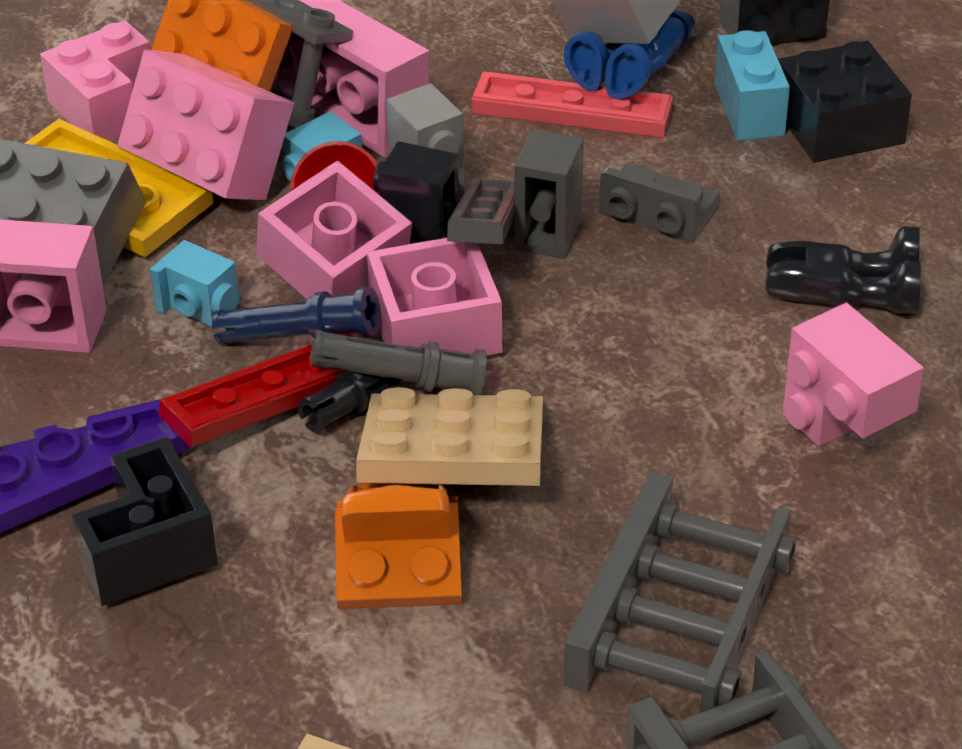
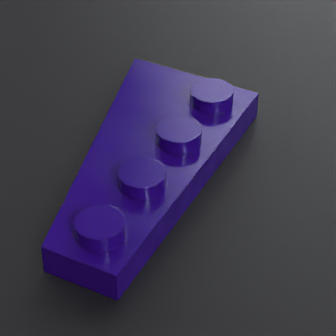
(73, 462)

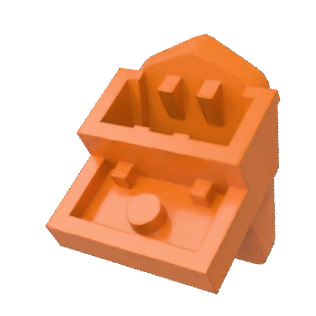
(397, 546)

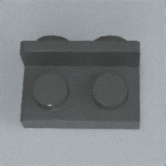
(657, 201)

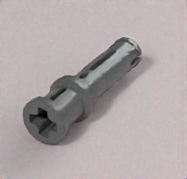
(425, 366)

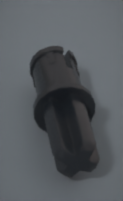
(346, 395)

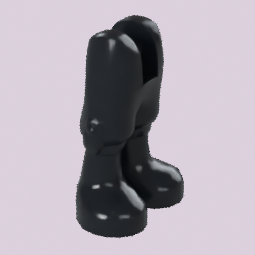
(842, 275)

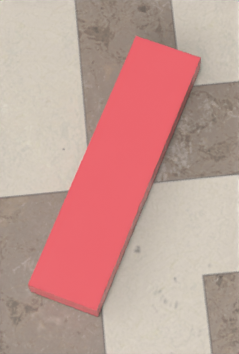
(571, 105)

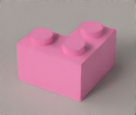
(94, 77)
(847, 377)

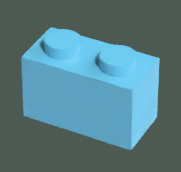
(751, 85)

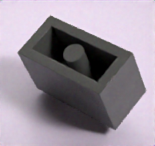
(548, 193)

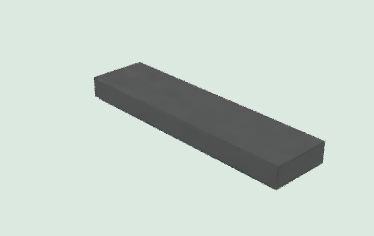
(483, 212)

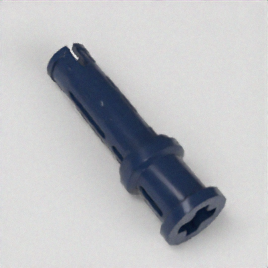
(321, 312)

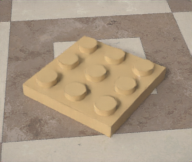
(452, 438)

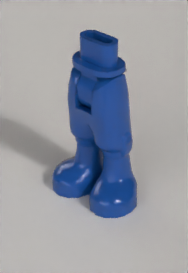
(624, 65)

